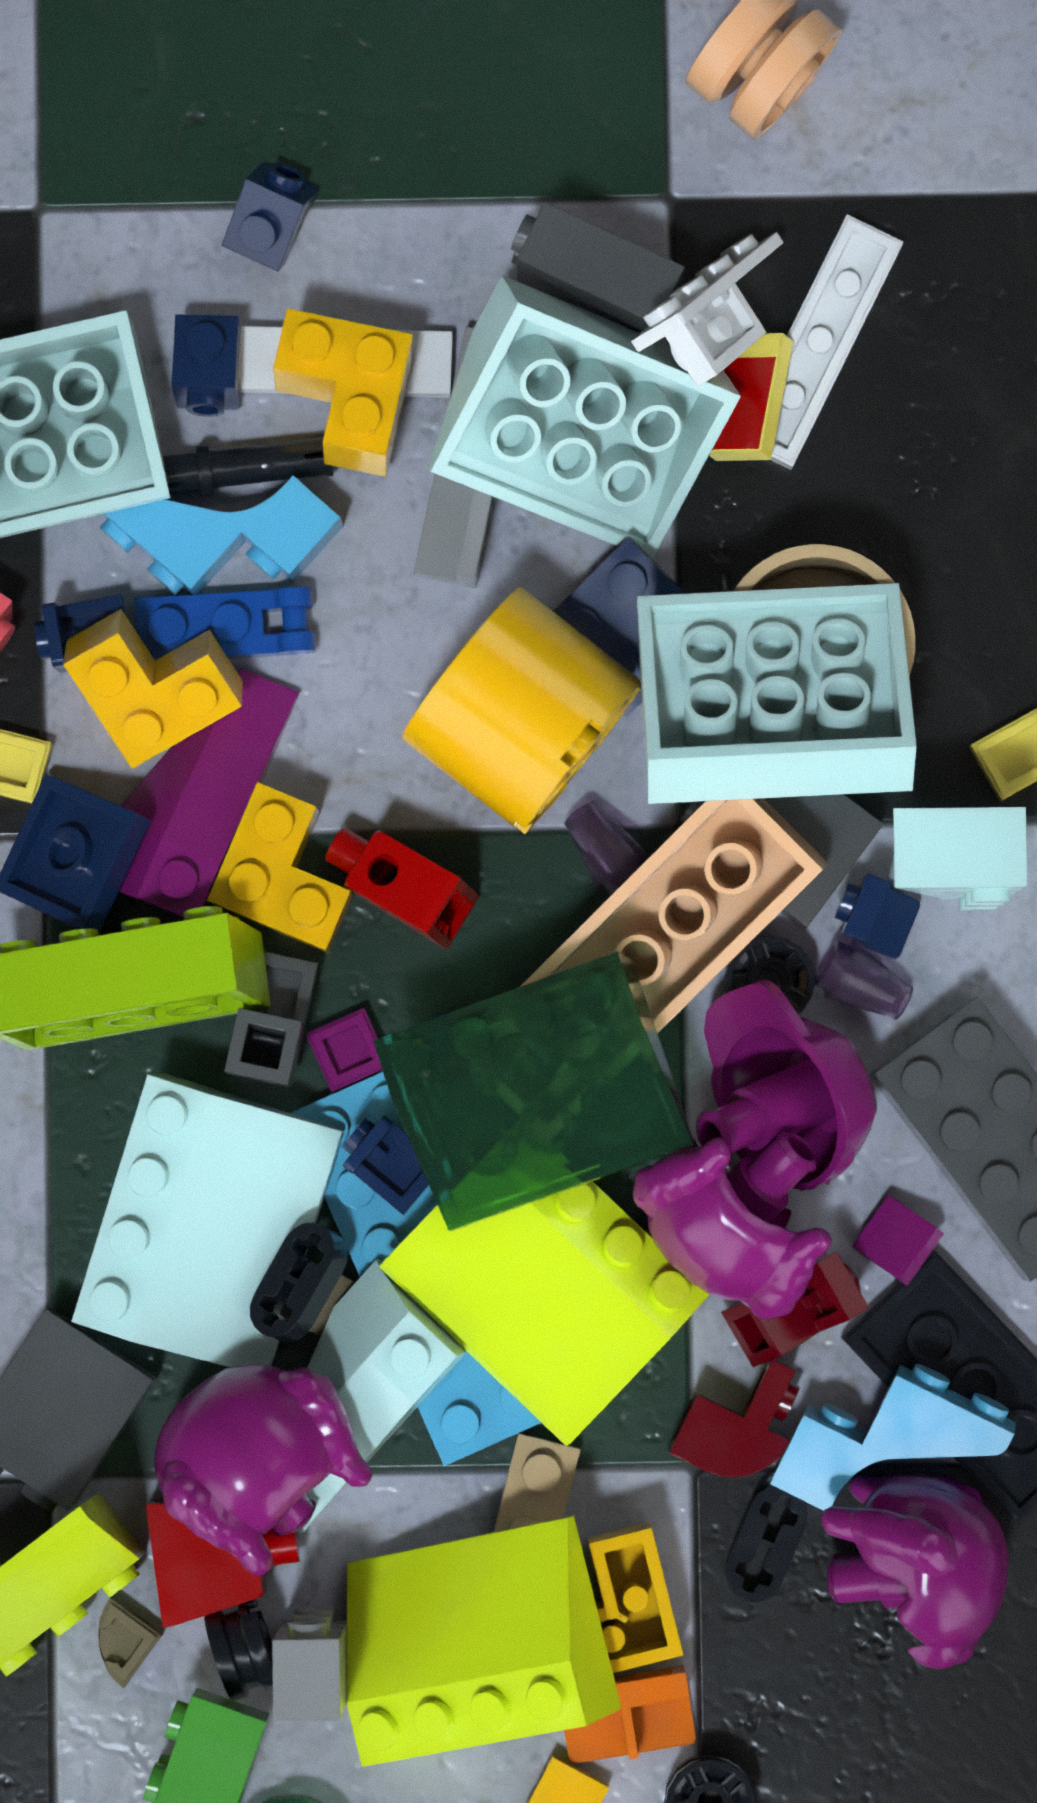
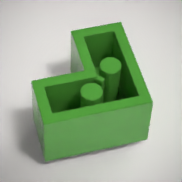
(210, 1753)

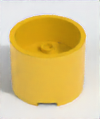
(521, 709)

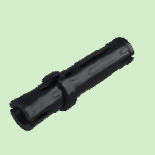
(244, 465)

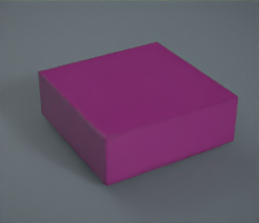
(346, 1050)
(897, 1240)

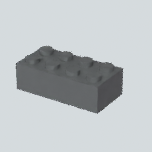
(976, 1117)

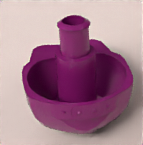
(784, 1076)

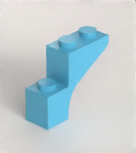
(196, 542)
(913, 1421)

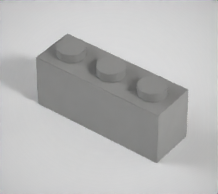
(310, 1666)

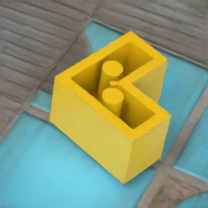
(357, 371)
(146, 700)
(262, 875)
(635, 1598)

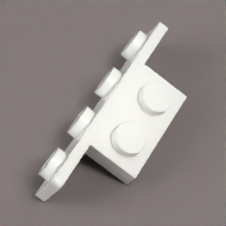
(709, 316)

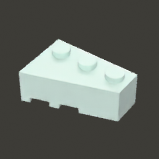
(961, 854)

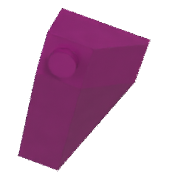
(200, 797)

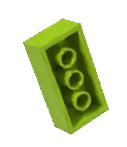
(130, 979)

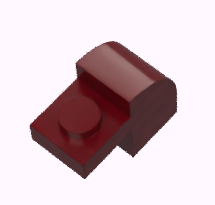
(828, 1301)
(735, 1442)

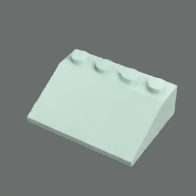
(576, 420)
(75, 425)
(775, 693)
(199, 1219)

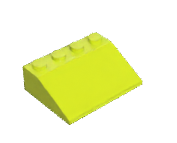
(550, 1299)
(59, 1572)
(474, 1643)

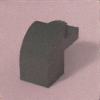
(270, 1040)

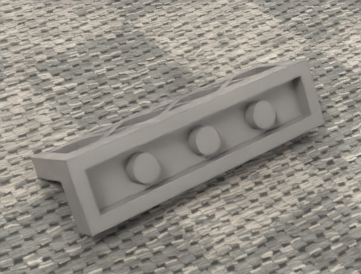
(454, 524)

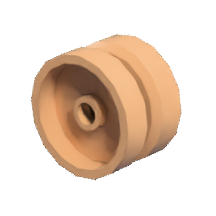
(772, 62)

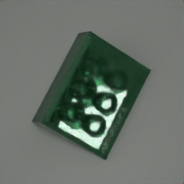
(535, 1090)

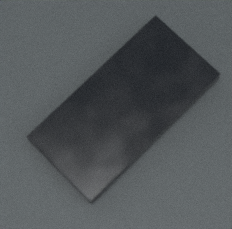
(955, 1333)

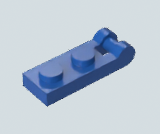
(233, 619)

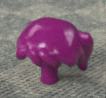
(731, 1224)
(249, 1452)
(927, 1554)

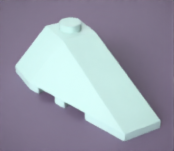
(382, 1363)

